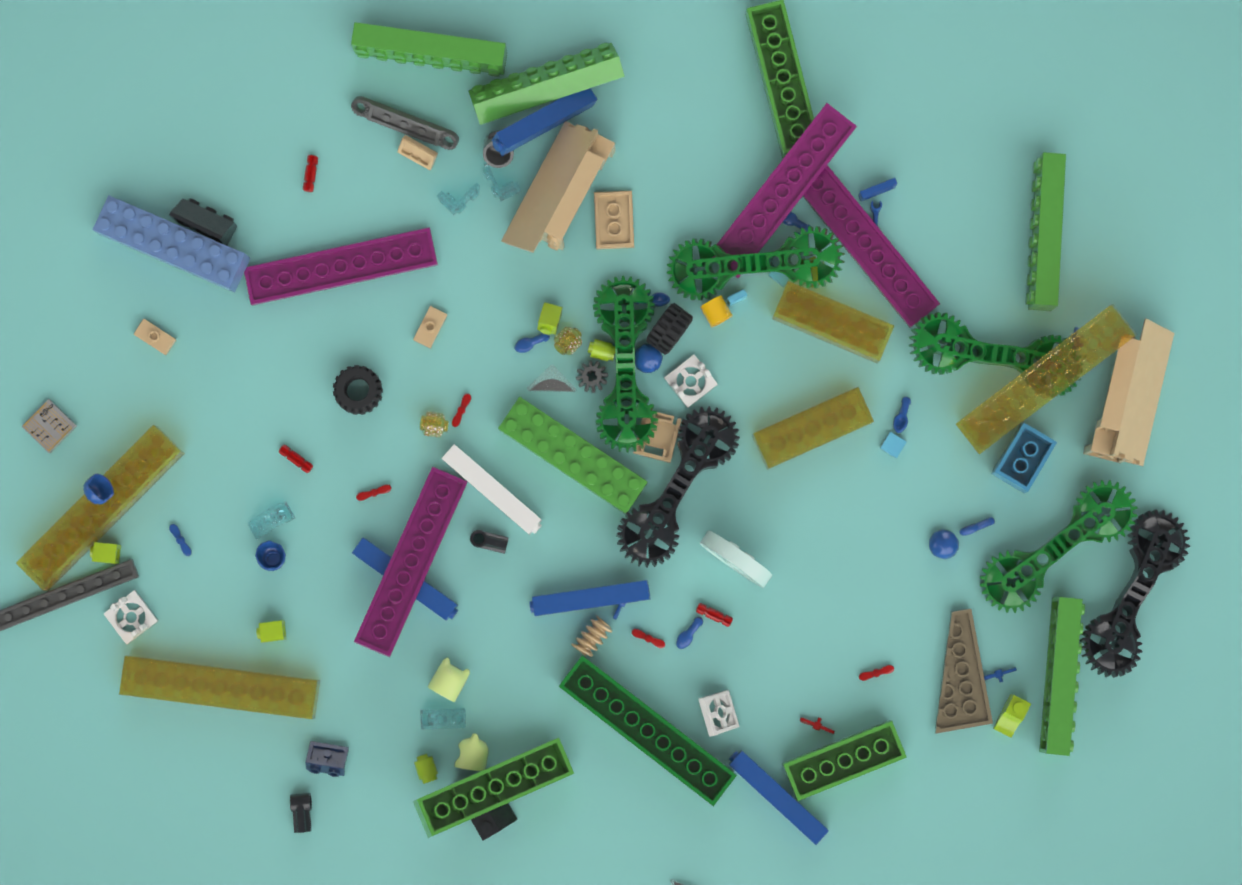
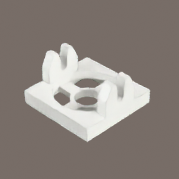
(710, 383)
(111, 616)
(728, 709)

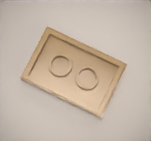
(614, 220)

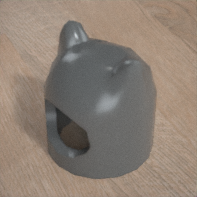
(494, 157)

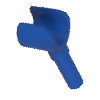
(875, 212)

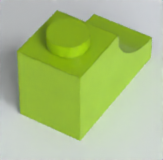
(1011, 715)

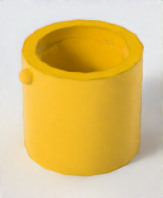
(716, 311)

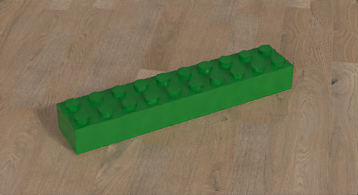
(647, 730)

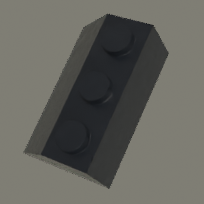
(204, 220)
(494, 821)

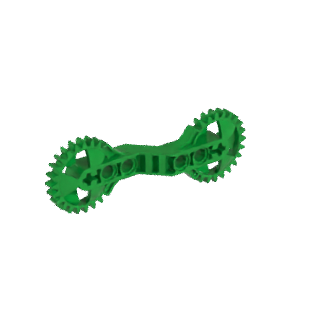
(755, 263)
(987, 353)
(625, 364)
(1058, 546)

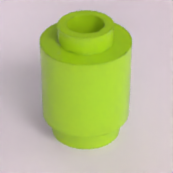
(601, 350)
(426, 768)

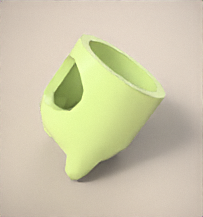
(448, 680)
(472, 754)

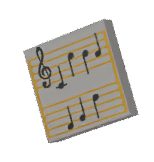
(49, 426)

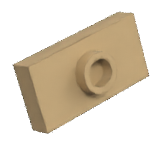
(417, 152)
(430, 327)
(154, 337)

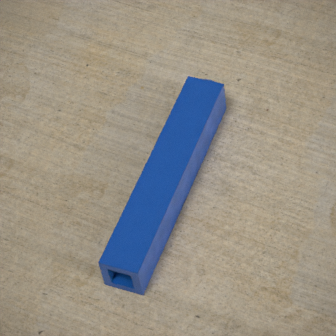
(543, 121)
(427, 595)
(590, 598)
(777, 796)

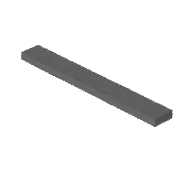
(67, 594)

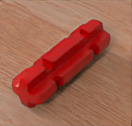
(310, 173)
(295, 458)
(714, 614)

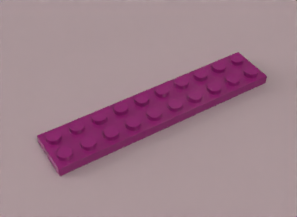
(787, 183)
(870, 248)
(340, 266)
(410, 562)

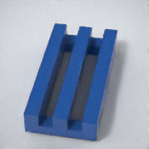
(878, 189)

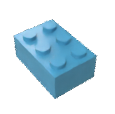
(1024, 458)

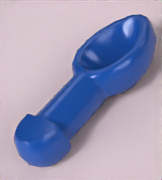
(792, 220)
(660, 299)
(526, 344)
(900, 421)
(977, 526)
(686, 637)

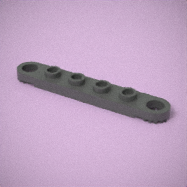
(405, 123)

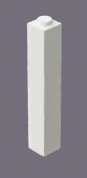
(492, 490)

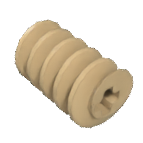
(592, 637)

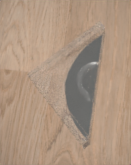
(551, 381)

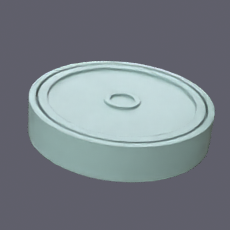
(736, 559)

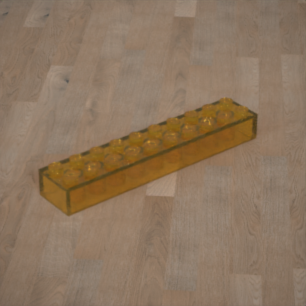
(1046, 378)
(88, 522)
(219, 687)

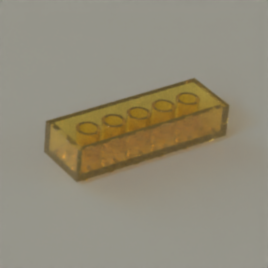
(833, 322)
(812, 428)

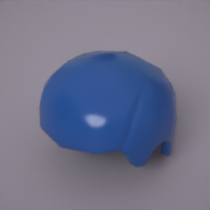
(648, 358)
(98, 489)
(943, 544)
(270, 555)

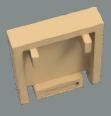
(664, 437)

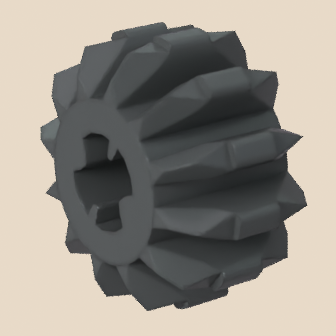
(598, 374)

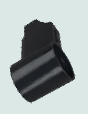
(491, 541)
(301, 806)

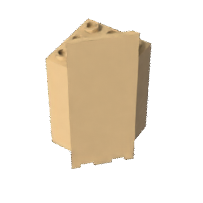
(559, 188)
(1132, 397)

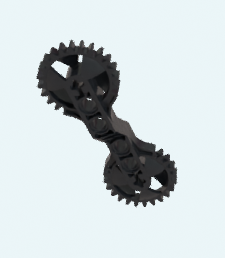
(677, 486)
(1134, 593)

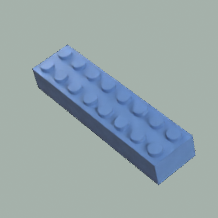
(171, 243)

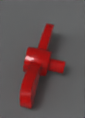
(461, 410)
(373, 492)
(648, 638)
(876, 672)
(816, 725)

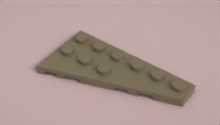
(963, 686)

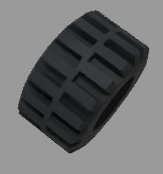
(669, 328)
(348, 376)

